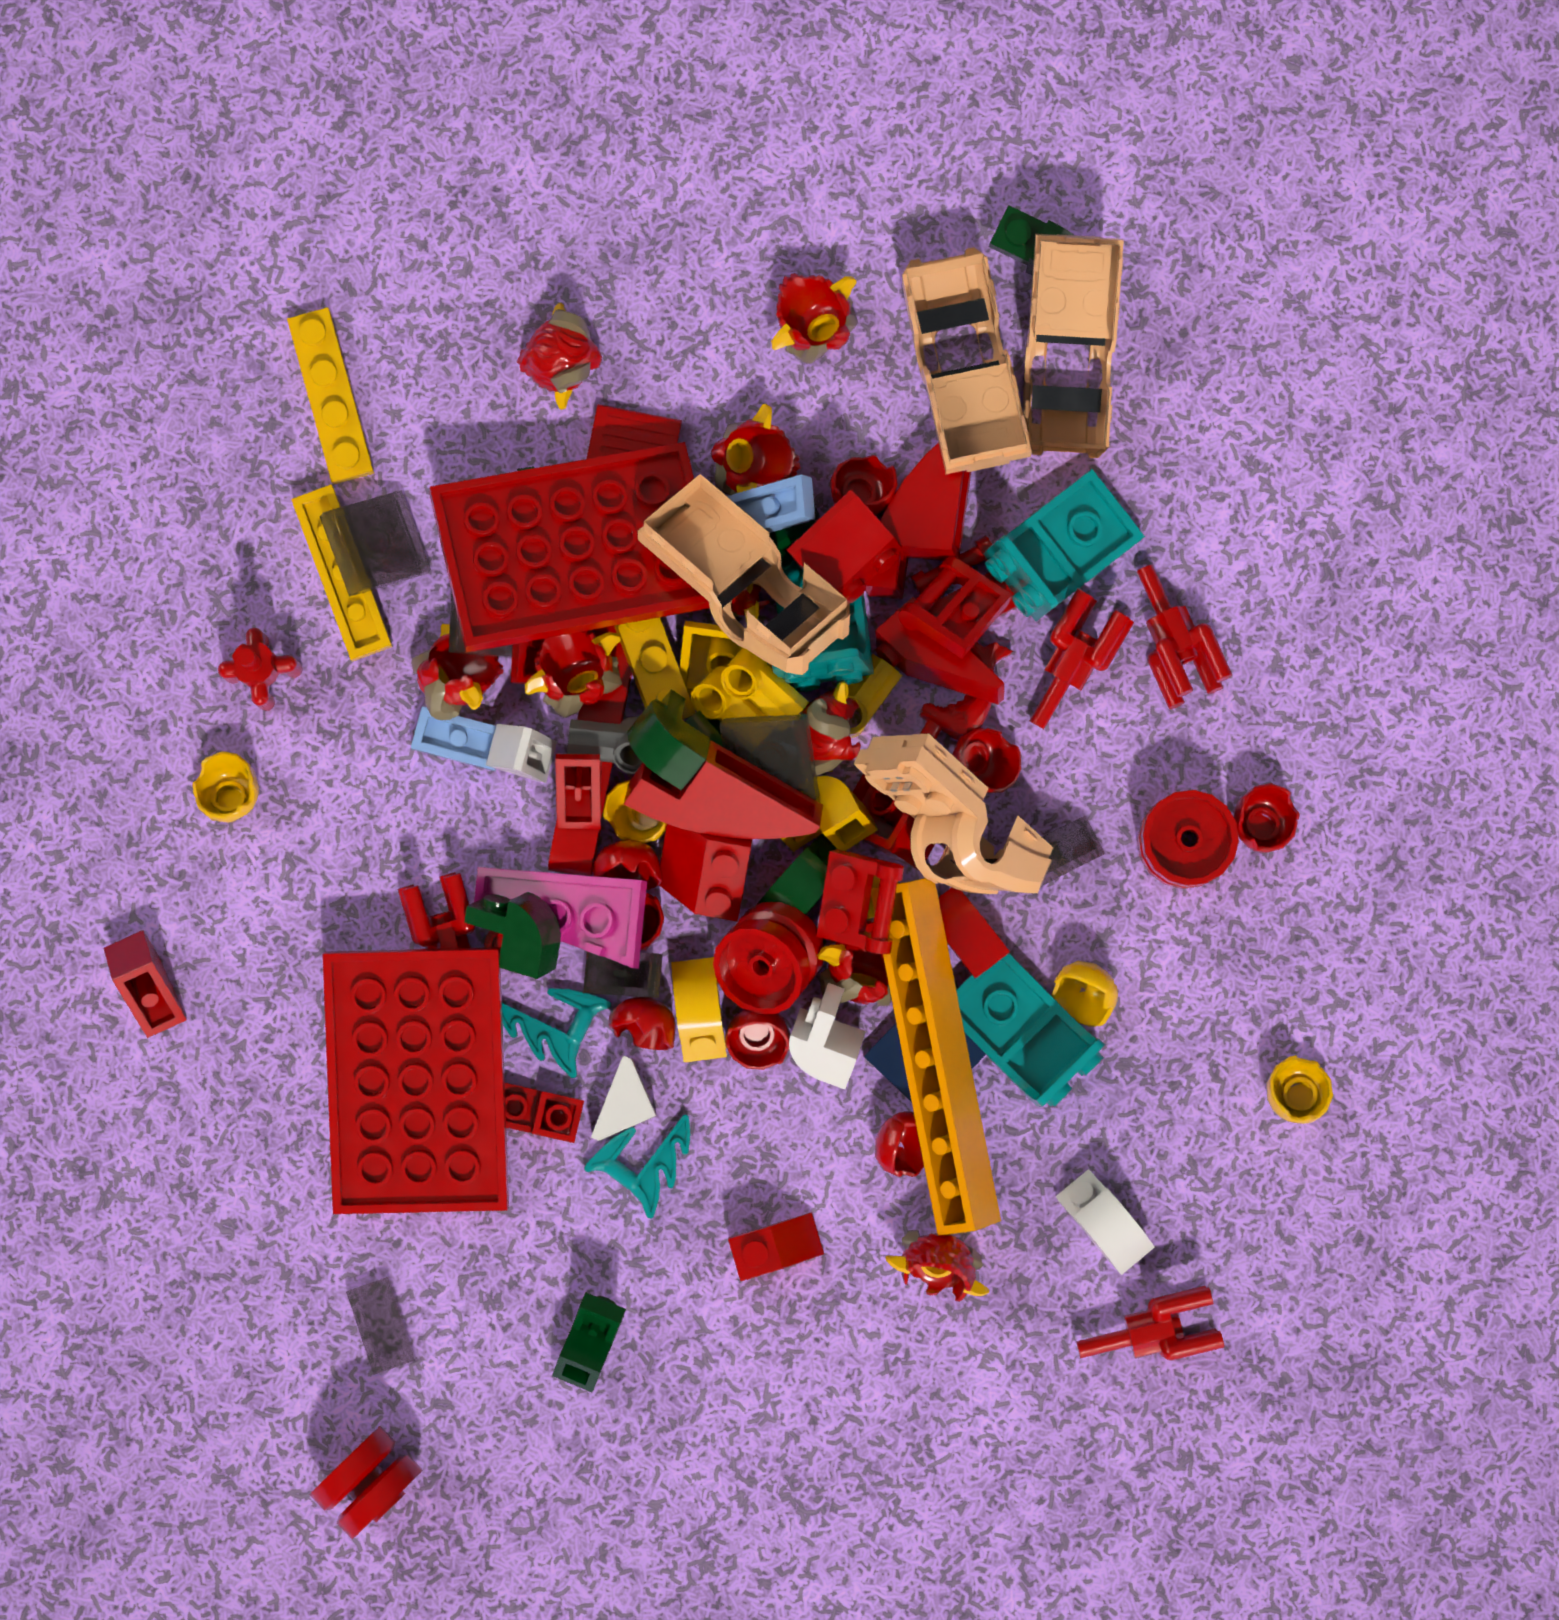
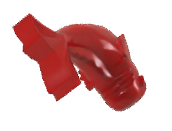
(971, 711)

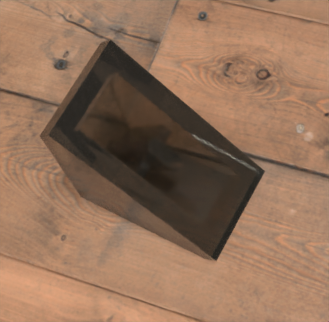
(1072, 848)
(615, 979)

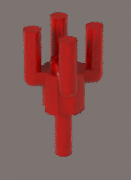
(1178, 644)
(1078, 652)
(258, 667)
(442, 929)
(1159, 1329)

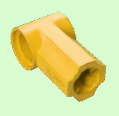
(754, 680)
(872, 691)
(716, 703)

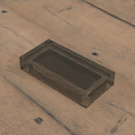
(381, 1325)

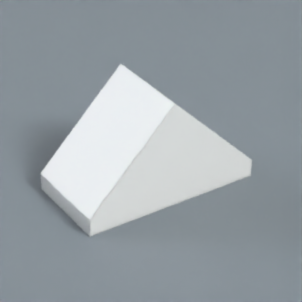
(521, 752)
(625, 1103)

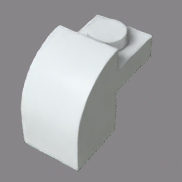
(823, 1045)
(1105, 1221)

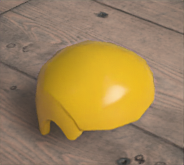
(225, 787)
(625, 823)
(1090, 1006)
(1303, 1101)

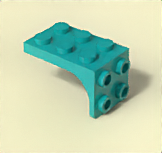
(1062, 546)
(842, 659)
(1026, 1032)

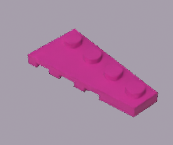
(591, 911)

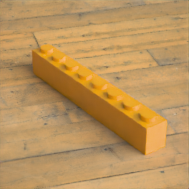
(938, 1063)

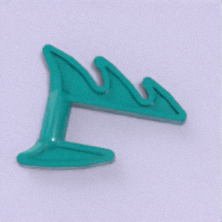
(562, 1046)
(646, 1184)

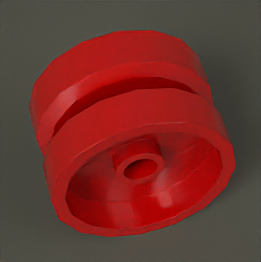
(1162, 846)
(768, 958)
(366, 1483)

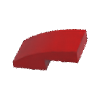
(969, 933)
(542, 1112)

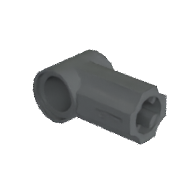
(605, 739)

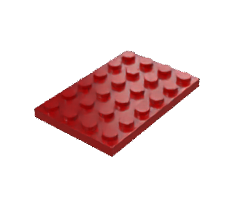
(561, 547)
(416, 1080)

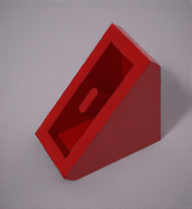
(578, 791)

